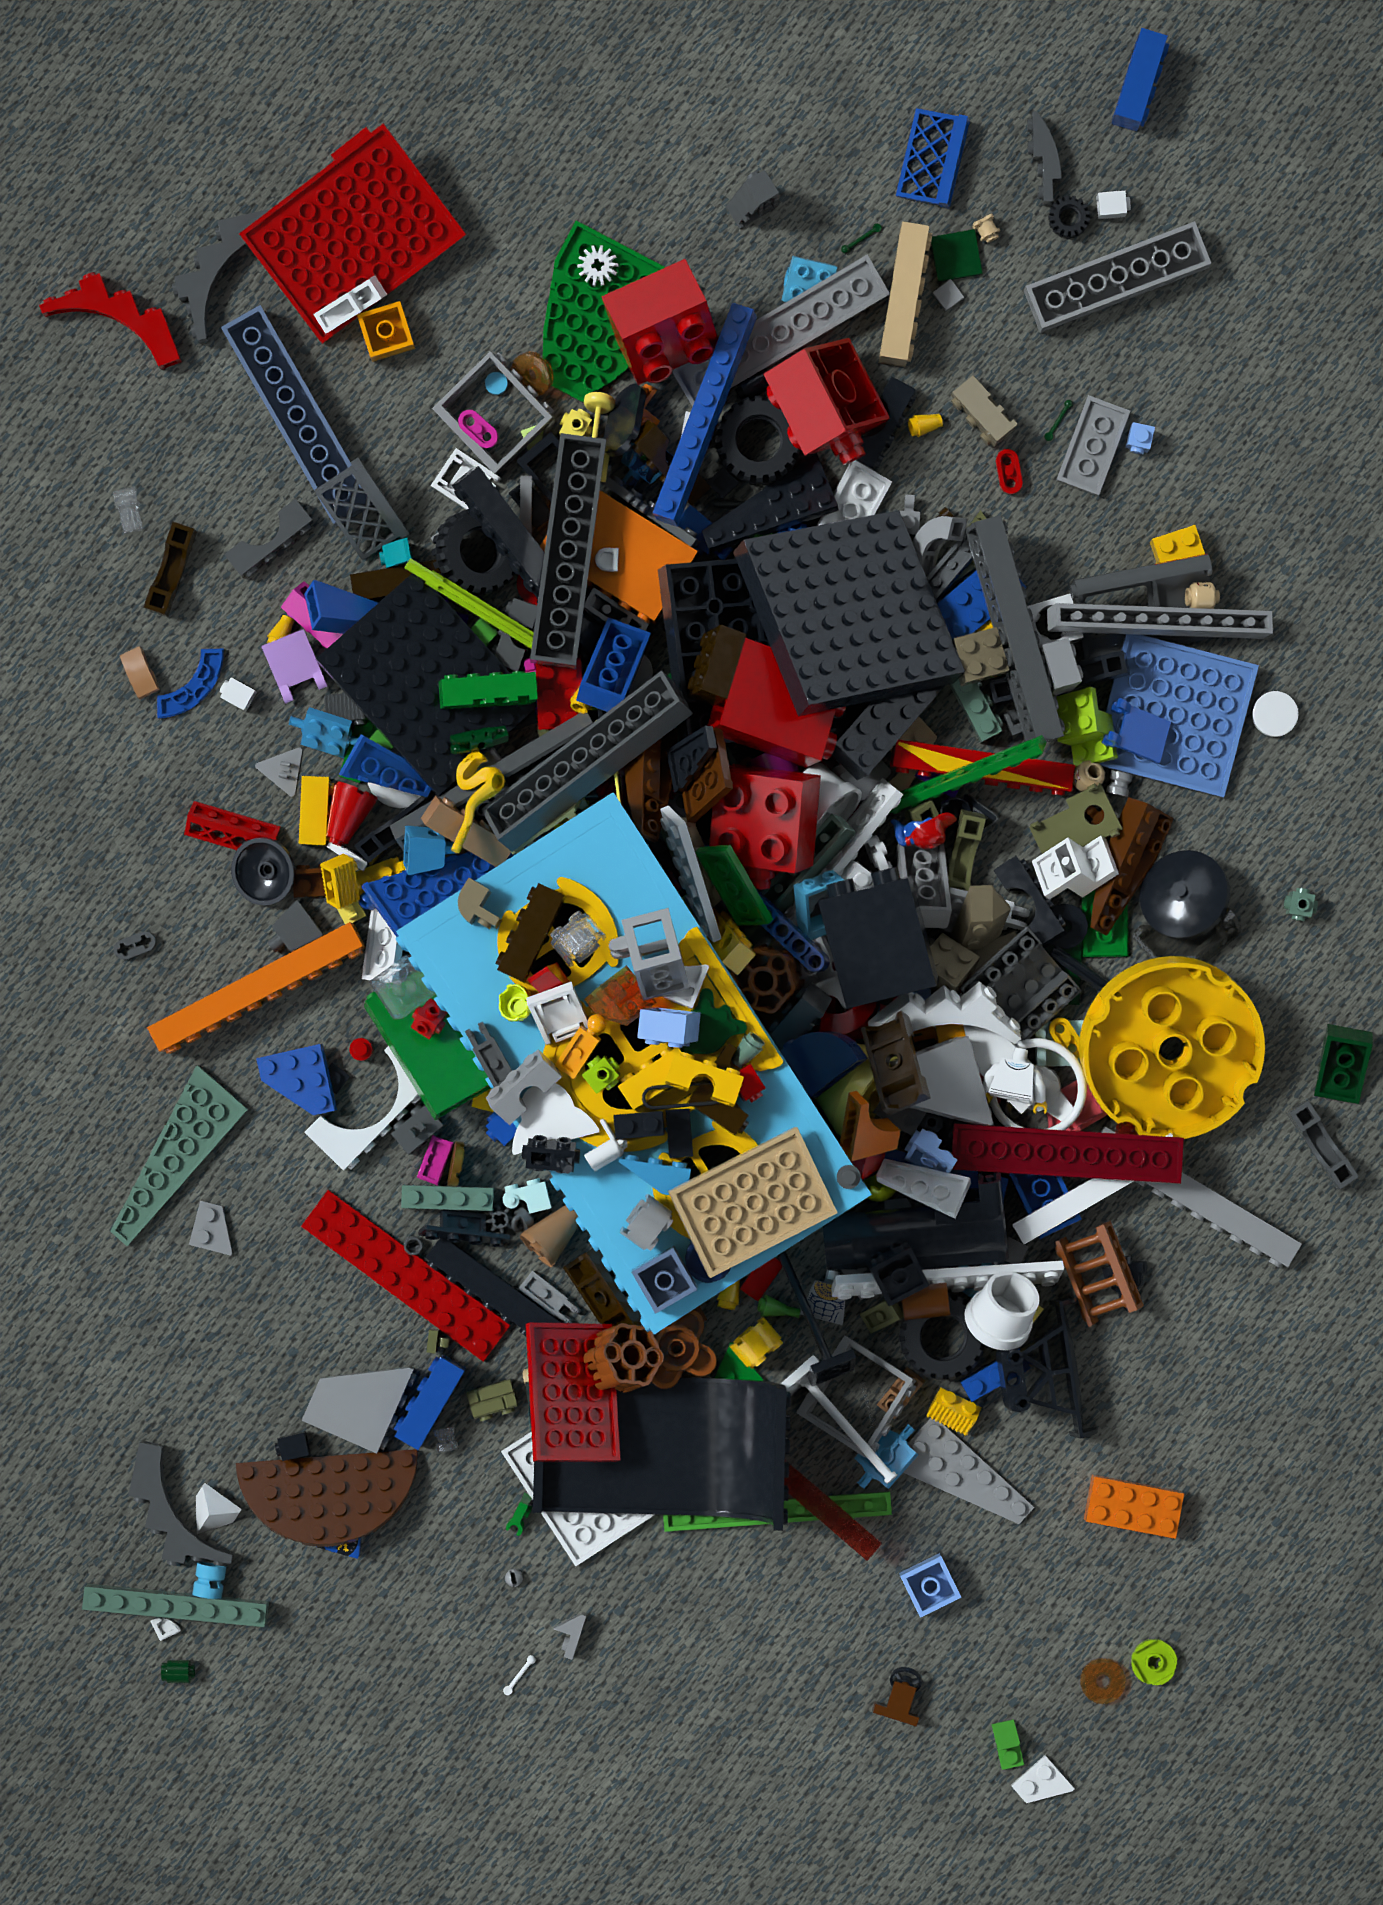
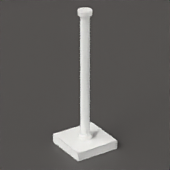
(799, 1379)

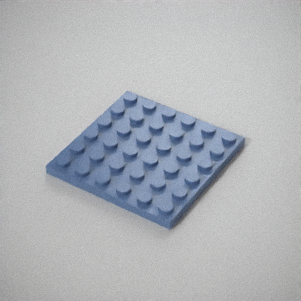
(1202, 699)

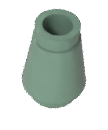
(748, 1048)

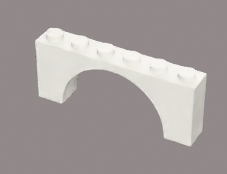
(347, 1144)

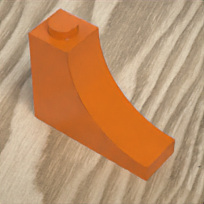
(863, 1135)

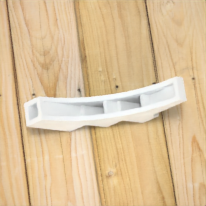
(944, 1007)

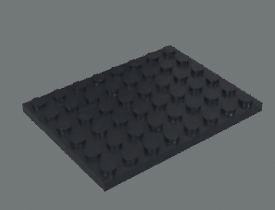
(393, 670)

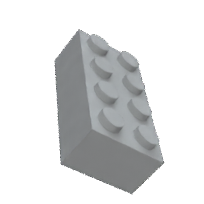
(930, 881)

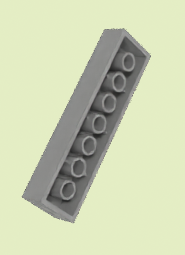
(1117, 277)

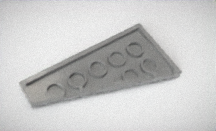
(956, 1469)

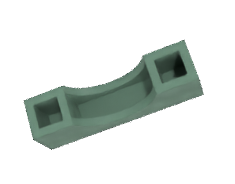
(447, 1197)

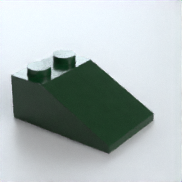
(1343, 1063)

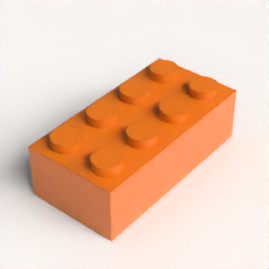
(1133, 1506)

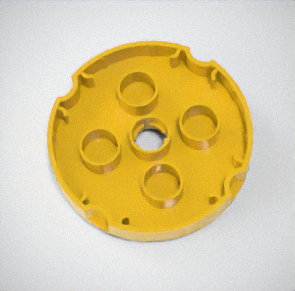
(1160, 1002)

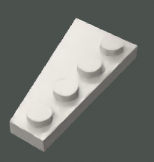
(929, 1186)

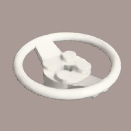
(1057, 1102)

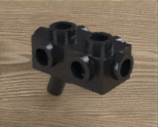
(551, 1154)

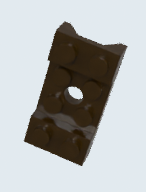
(903, 1083)
(591, 1281)

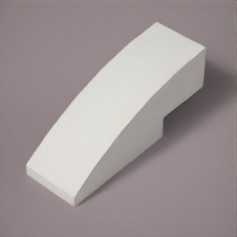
(350, 304)

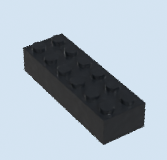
(877, 729)

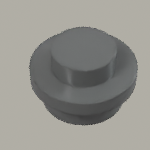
(848, 1176)

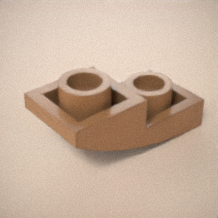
(139, 673)
(888, 1398)

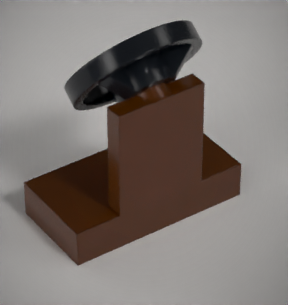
(900, 1697)

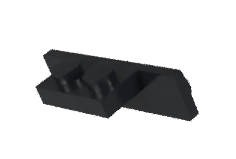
(465, 1227)

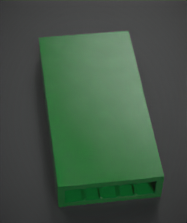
(436, 1067)

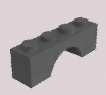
(248, 557)
(1321, 1145)

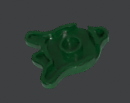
(715, 1026)

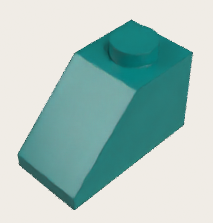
(396, 553)

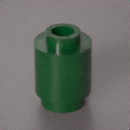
(177, 1671)

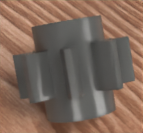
(506, 1218)

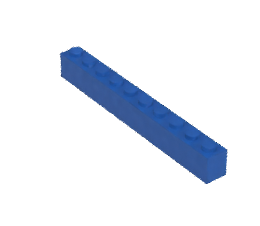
(704, 414)

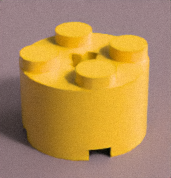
(755, 1343)

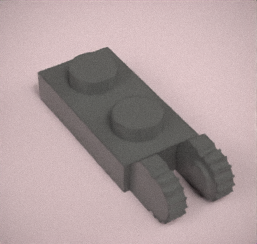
(490, 1056)

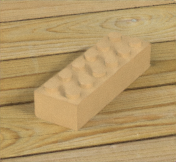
(903, 296)

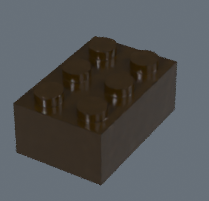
(716, 665)

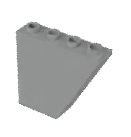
(953, 1082)
(360, 1405)

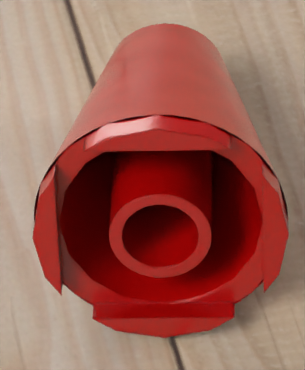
(347, 812)

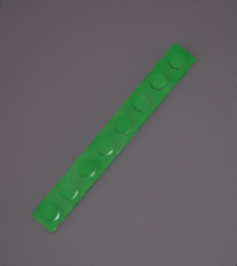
(971, 773)

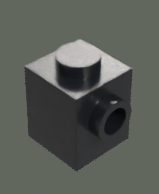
(292, 1446)

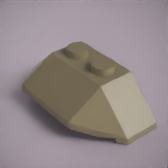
(980, 917)

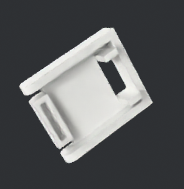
(466, 464)
(558, 1016)

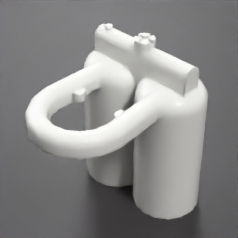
(607, 1151)

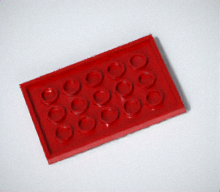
(567, 1410)

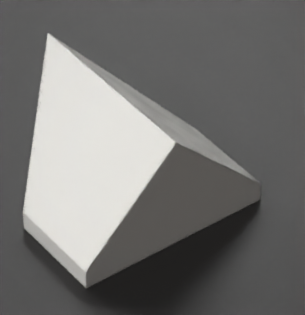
(213, 1509)

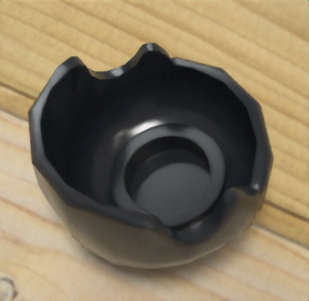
(953, 805)

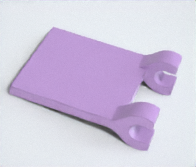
(293, 662)

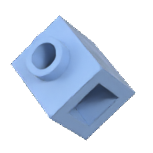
(1140, 438)

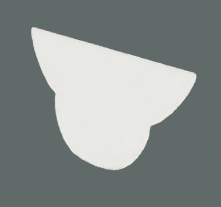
(551, 1116)

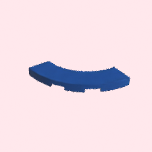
(196, 689)

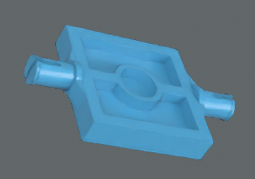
(325, 732)
(893, 1452)

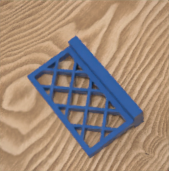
(952, 160)

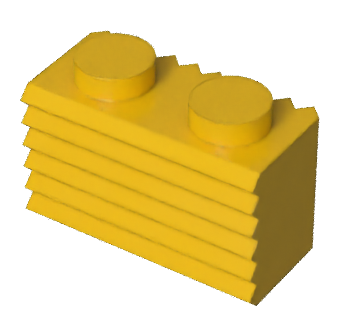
(340, 881)
(953, 1411)

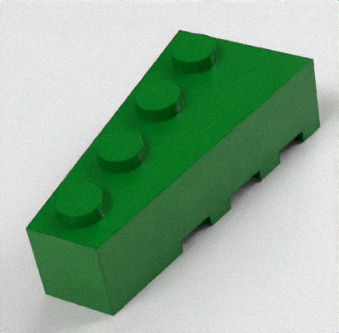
(488, 691)

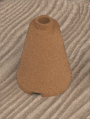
(551, 1235)

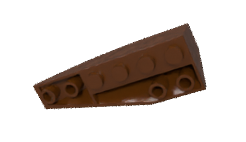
(650, 786)
(1134, 855)

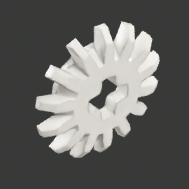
(593, 273)

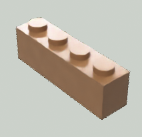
(481, 840)

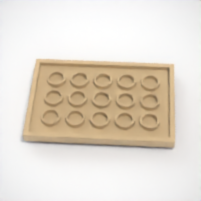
(752, 1202)

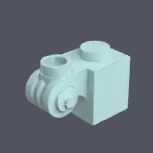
(534, 1194)

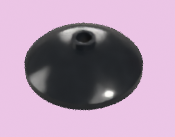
(251, 873)

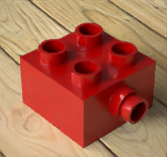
(661, 323)
(826, 399)
(768, 821)

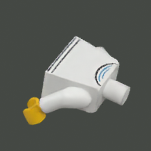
(1016, 1081)

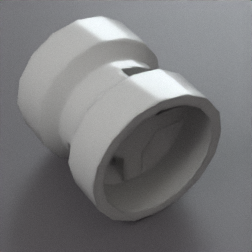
(1118, 783)

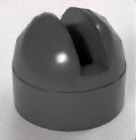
(414, 1249)

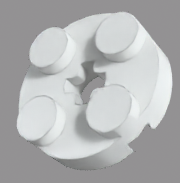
(876, 852)

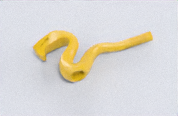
(468, 780)

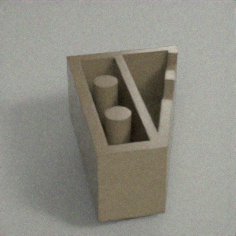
(983, 412)

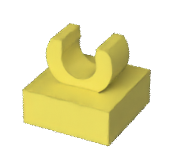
(352, 912)

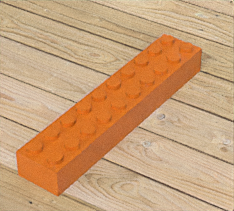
(256, 987)

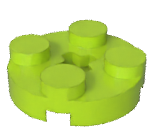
(1150, 1674)

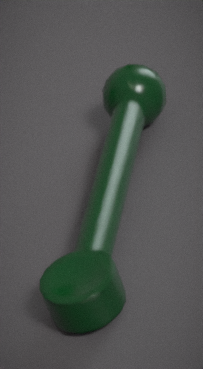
(876, 229)
(1049, 435)

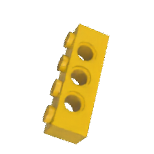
(733, 947)

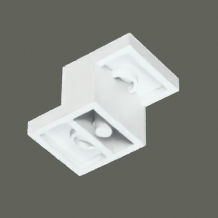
(1075, 867)

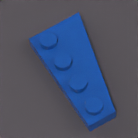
(382, 767)

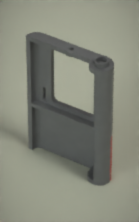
(1164, 586)

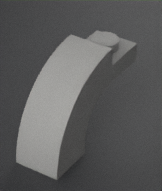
(934, 535)

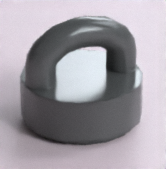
(524, 1219)

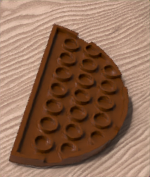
(328, 1497)

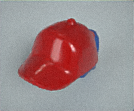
(925, 833)

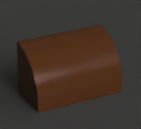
(927, 1303)

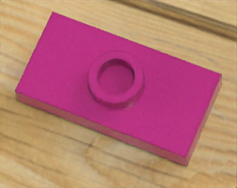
(435, 1160)

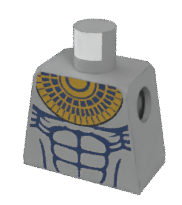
(821, 1300)

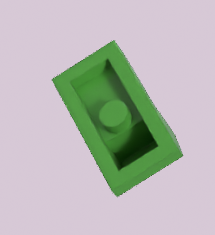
(1007, 1744)

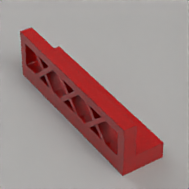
(230, 823)

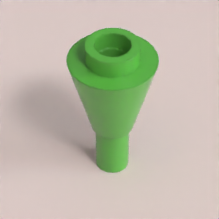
(771, 1307)

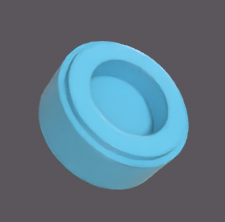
(496, 383)

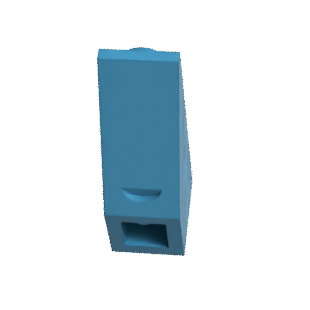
(657, 1174)

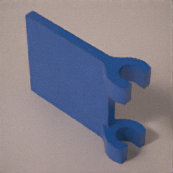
(1139, 733)

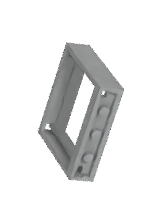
(515, 378)
(884, 1426)

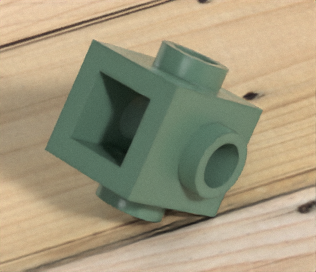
(1292, 907)

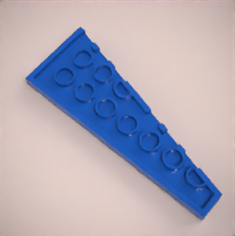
(406, 896)

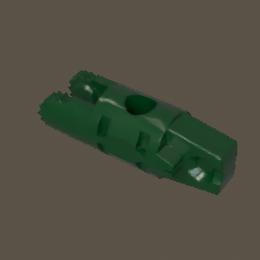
(478, 739)

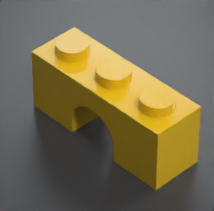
(686, 1069)

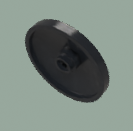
(1184, 895)

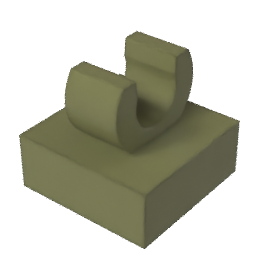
(435, 1341)

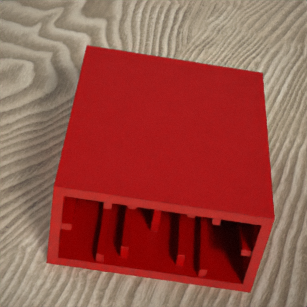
(764, 716)

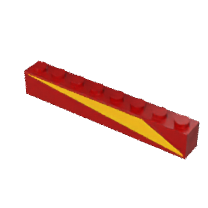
(942, 759)

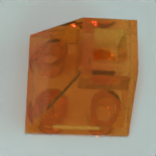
(619, 998)

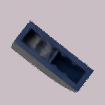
(822, 1059)

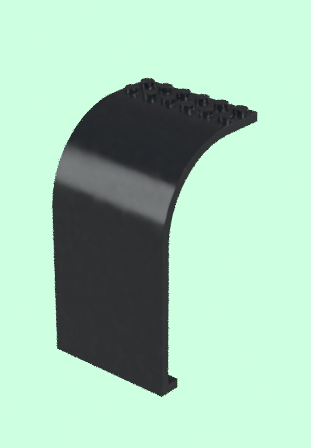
(685, 1452)

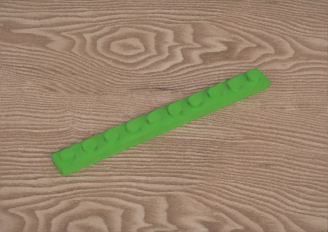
(854, 1504)

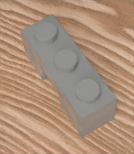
(534, 1071)

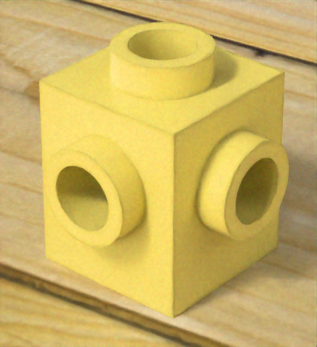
(580, 417)

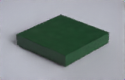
(956, 255)

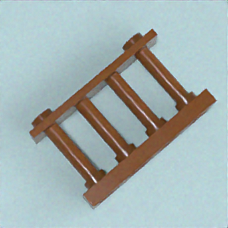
(1113, 1256)

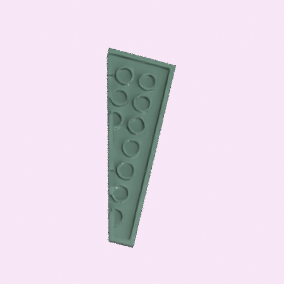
(191, 1133)

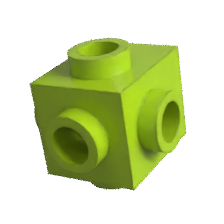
(598, 1081)

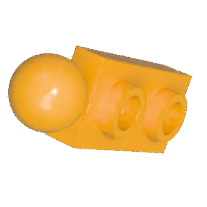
(581, 1046)

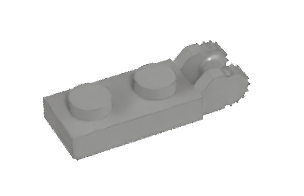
(547, 1296)

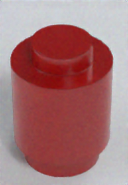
(361, 1049)

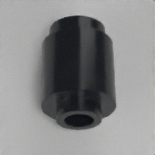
(752, 386)

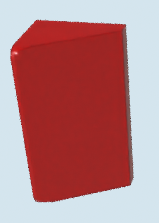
(761, 1278)

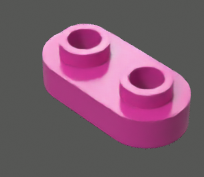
(478, 429)

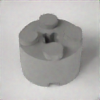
(647, 1222)

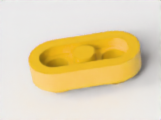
(1068, 1036)

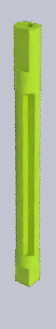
(471, 603)

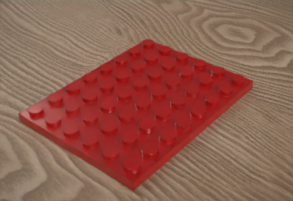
(352, 222)

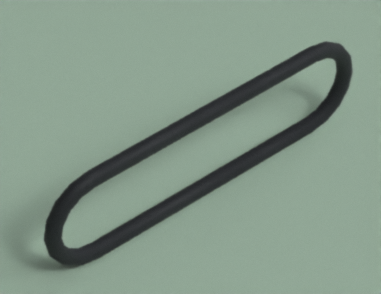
(676, 1105)

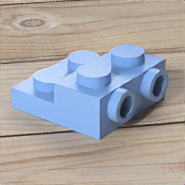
(924, 1152)

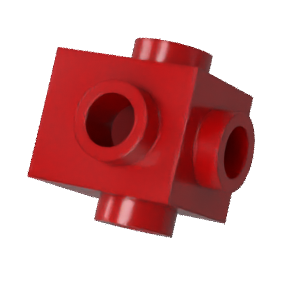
(427, 1022)

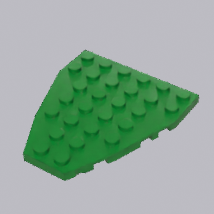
(576, 324)

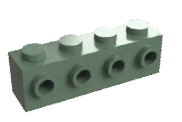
(977, 710)

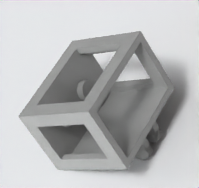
(657, 974)

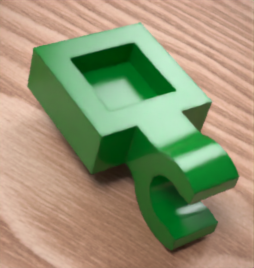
(522, 1510)

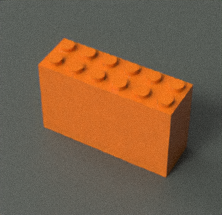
(641, 553)

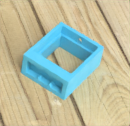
(813, 926)

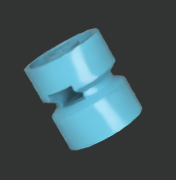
(209, 1580)

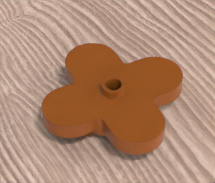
(694, 1356)

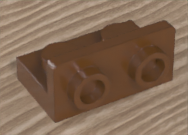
(308, 882)

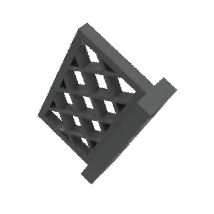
(374, 495)

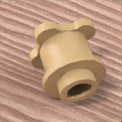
(987, 229)

